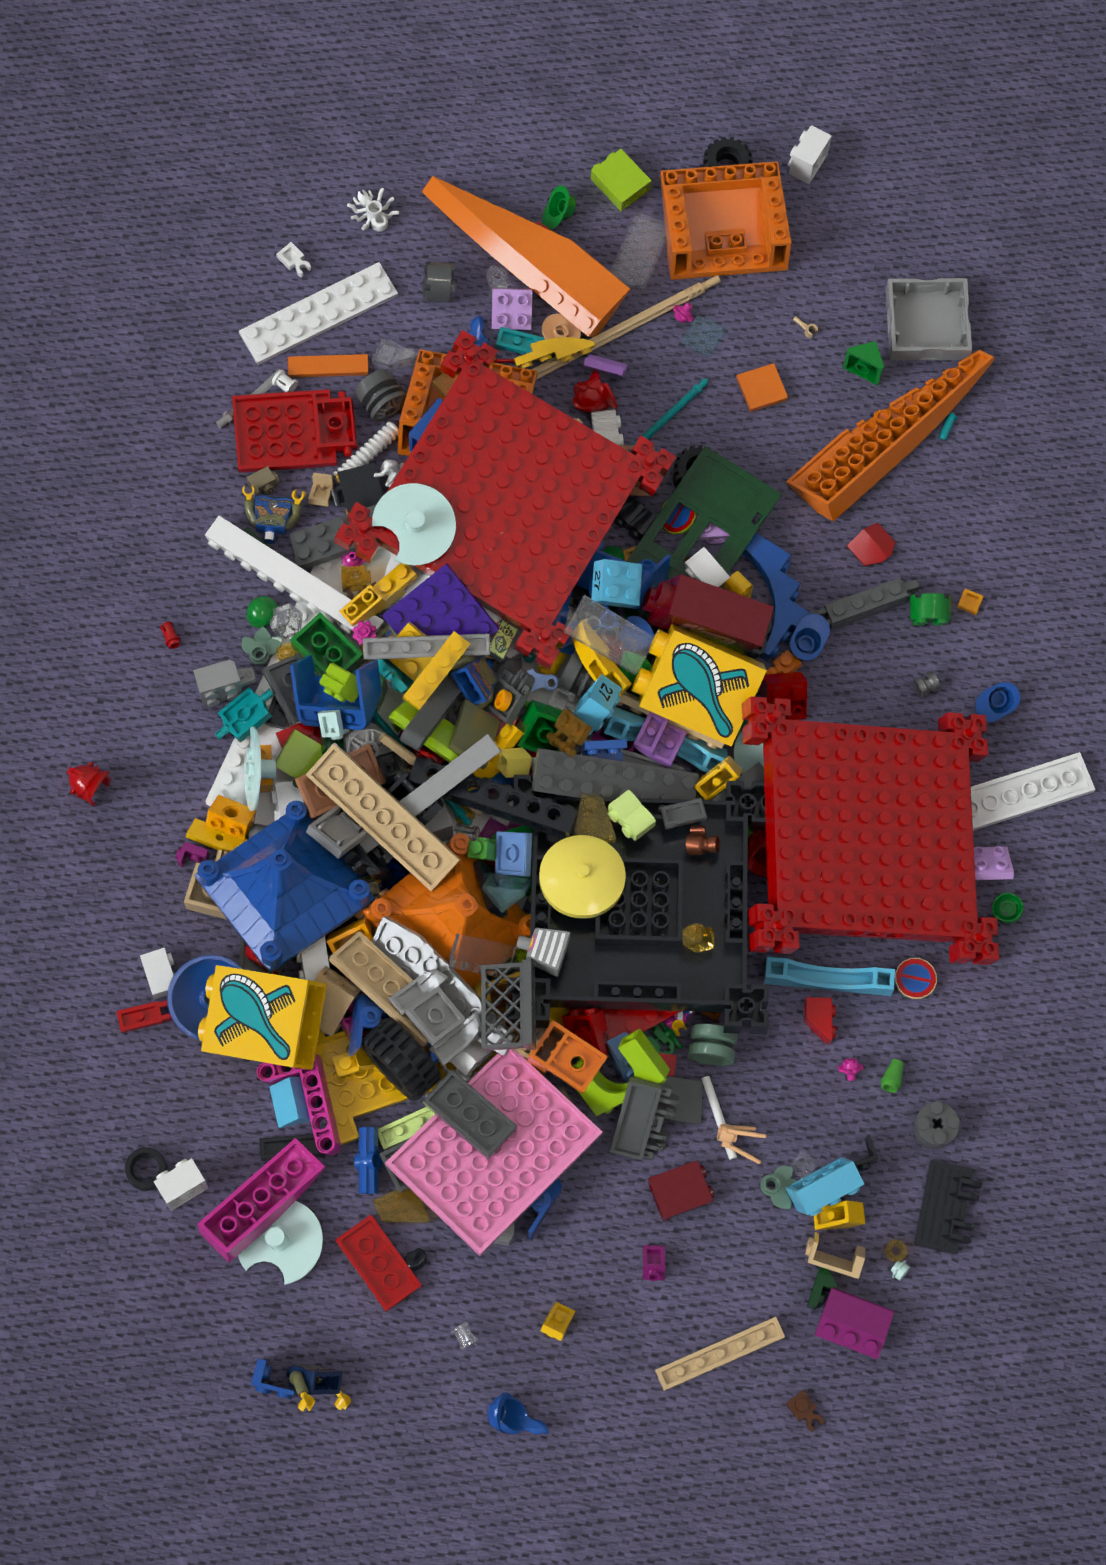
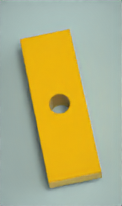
(212, 837)

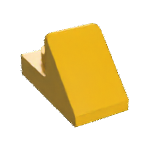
(350, 1065)
(557, 1321)

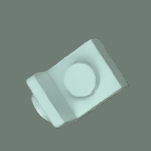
(331, 724)

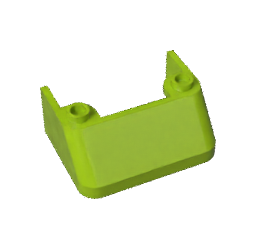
(437, 742)

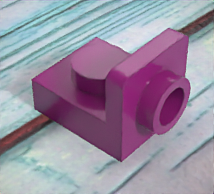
(194, 852)
(653, 1262)

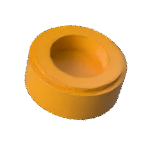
(503, 700)

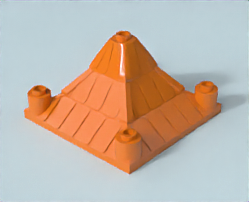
(449, 909)

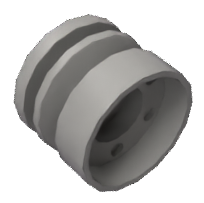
(369, 735)

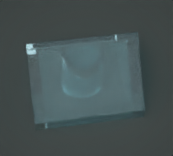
(505, 889)

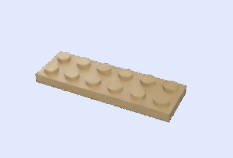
(376, 977)

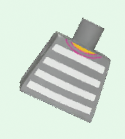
(546, 948)

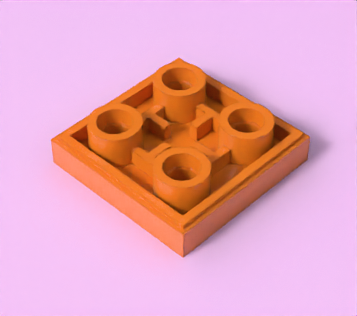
(762, 387)

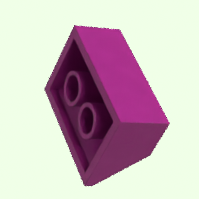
(854, 1323)

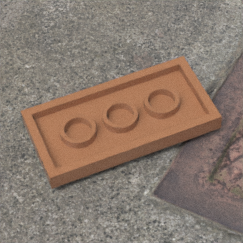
(317, 801)

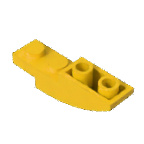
(561, 347)
(380, 596)
(598, 664)
(506, 739)

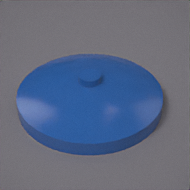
(187, 991)

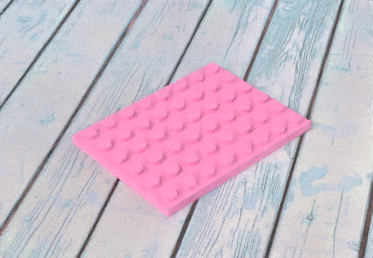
(484, 1195)

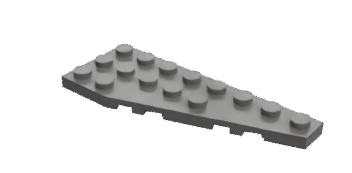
(417, 956)

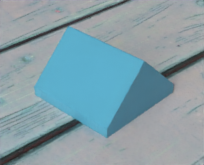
(290, 1102)

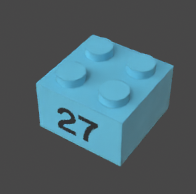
(616, 583)
(598, 703)

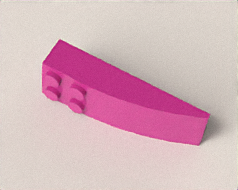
(260, 1200)

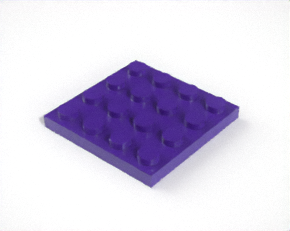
(441, 607)

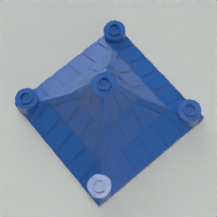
(283, 889)

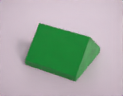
(865, 362)

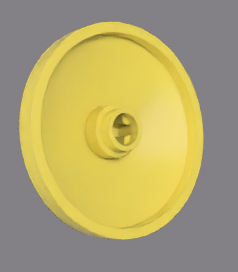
(582, 876)

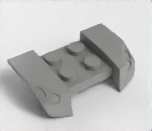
(437, 1016)

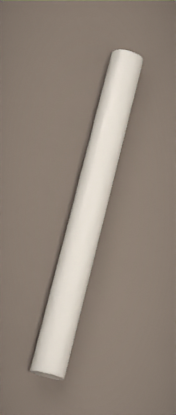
(716, 1110)

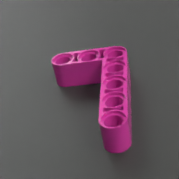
(311, 1094)

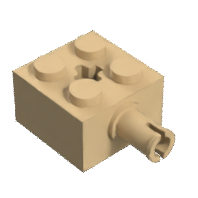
(198, 899)

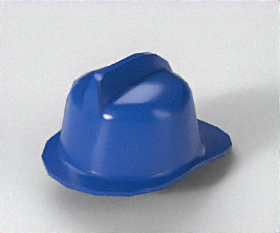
(809, 637)
(998, 701)

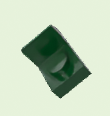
(823, 1281)

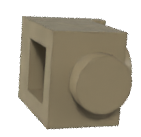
(263, 481)

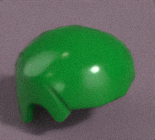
(260, 611)
(1011, 905)

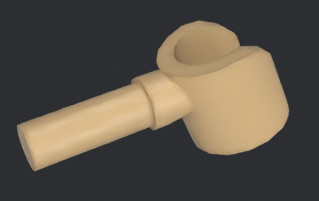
(806, 327)

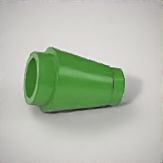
(892, 1077)

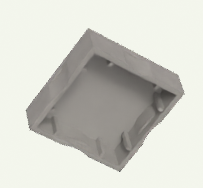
(928, 319)

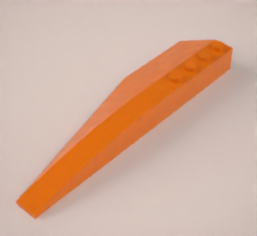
(537, 256)
(866, 454)

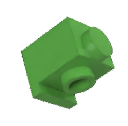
(482, 849)

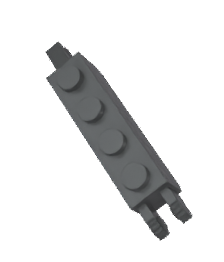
(867, 603)

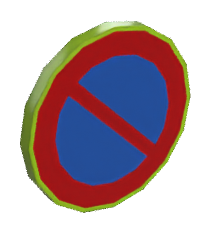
(680, 520)

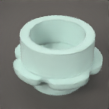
(900, 1270)

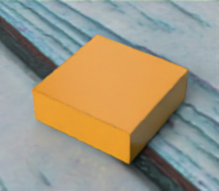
(970, 601)

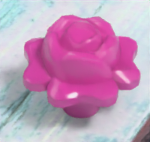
(683, 313)
(352, 560)
(364, 631)
(850, 1067)

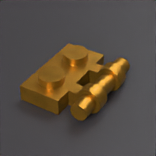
(572, 727)

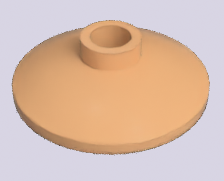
(557, 324)

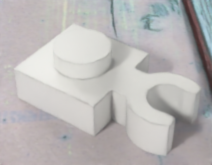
(293, 257)

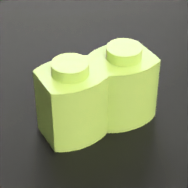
(631, 815)

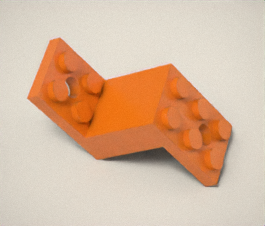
(557, 1050)

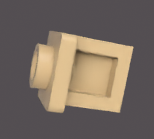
(321, 489)

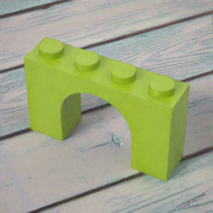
(646, 1063)

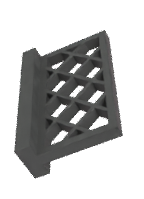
(527, 1006)

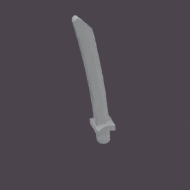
(228, 417)

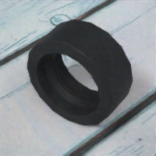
(133, 1157)

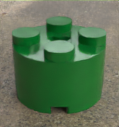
(930, 608)

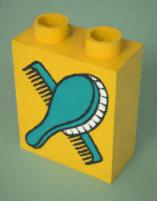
(698, 683)
(262, 1017)

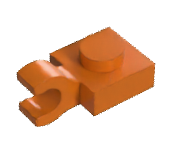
(785, 663)

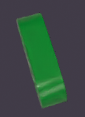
(663, 1038)

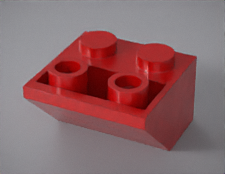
(787, 686)

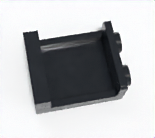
(390, 765)

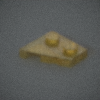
(594, 819)
(401, 1208)

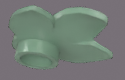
(261, 644)
(781, 1179)

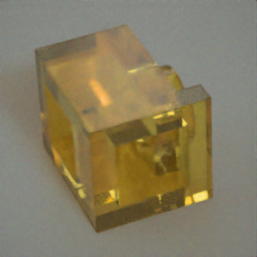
(352, 583)
(697, 934)

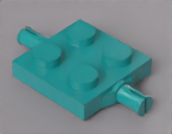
(398, 679)
(244, 712)

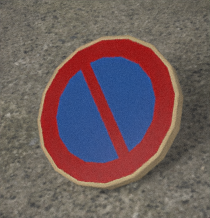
(915, 978)

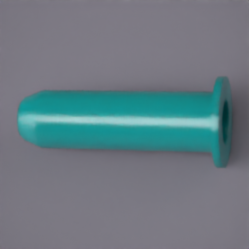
(947, 426)

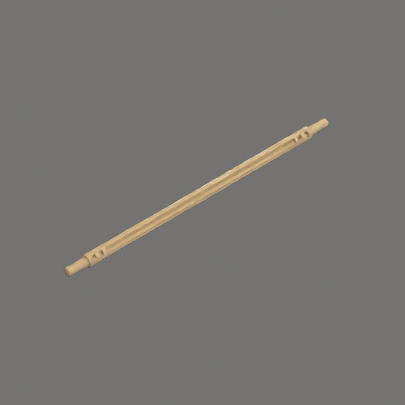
(633, 322)

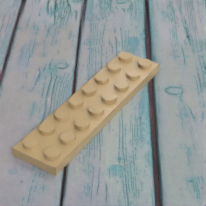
(383, 817)

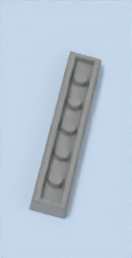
(420, 646)

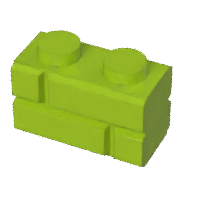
(340, 683)

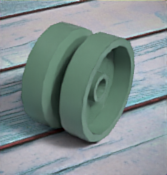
(712, 1045)

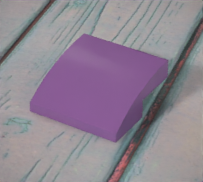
(606, 365)
(659, 739)

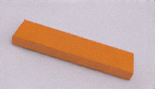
(328, 365)

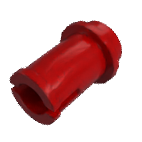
(172, 640)

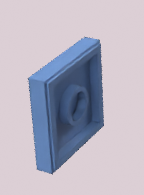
(513, 853)

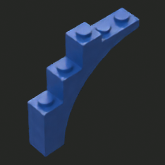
(773, 564)

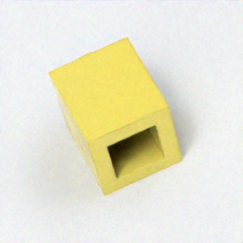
(514, 762)

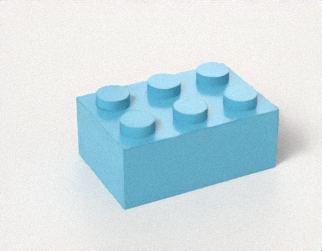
(825, 1186)

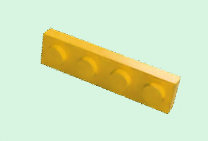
(436, 670)

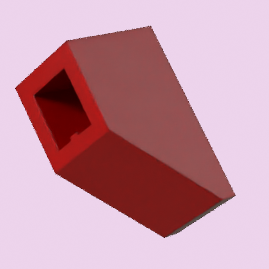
(818, 1017)

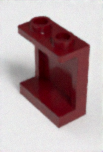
(680, 1190)

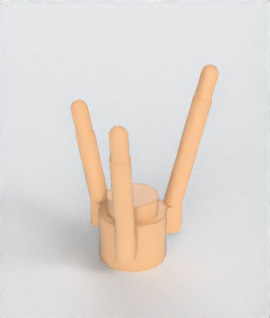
(729, 1133)

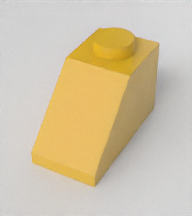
(840, 1215)

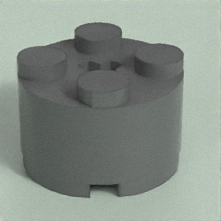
(438, 282)
(930, 1115)

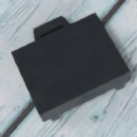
(358, 486)

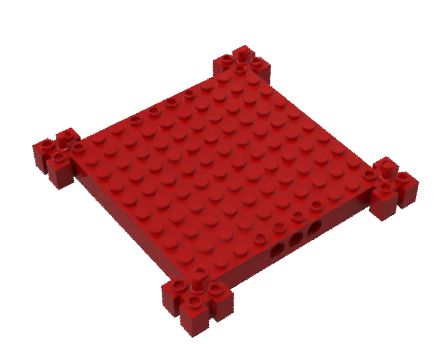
(524, 492)
(869, 832)

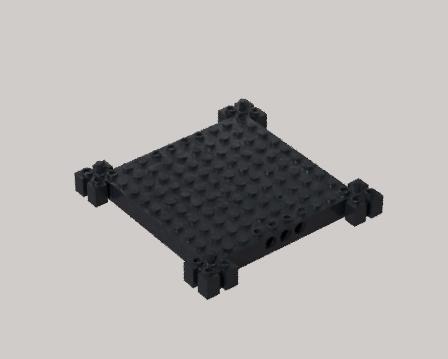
(636, 948)

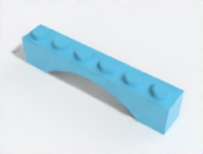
(628, 725)
(854, 980)

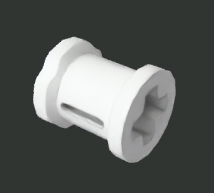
(284, 382)

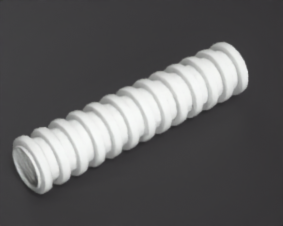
(370, 450)

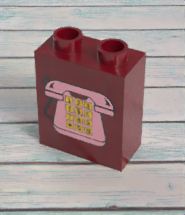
(708, 612)

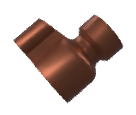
(698, 843)

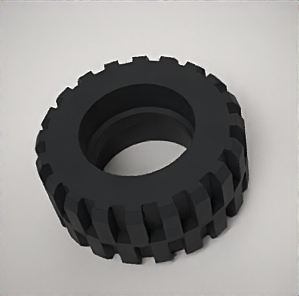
(401, 1059)

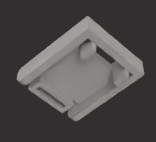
(337, 832)

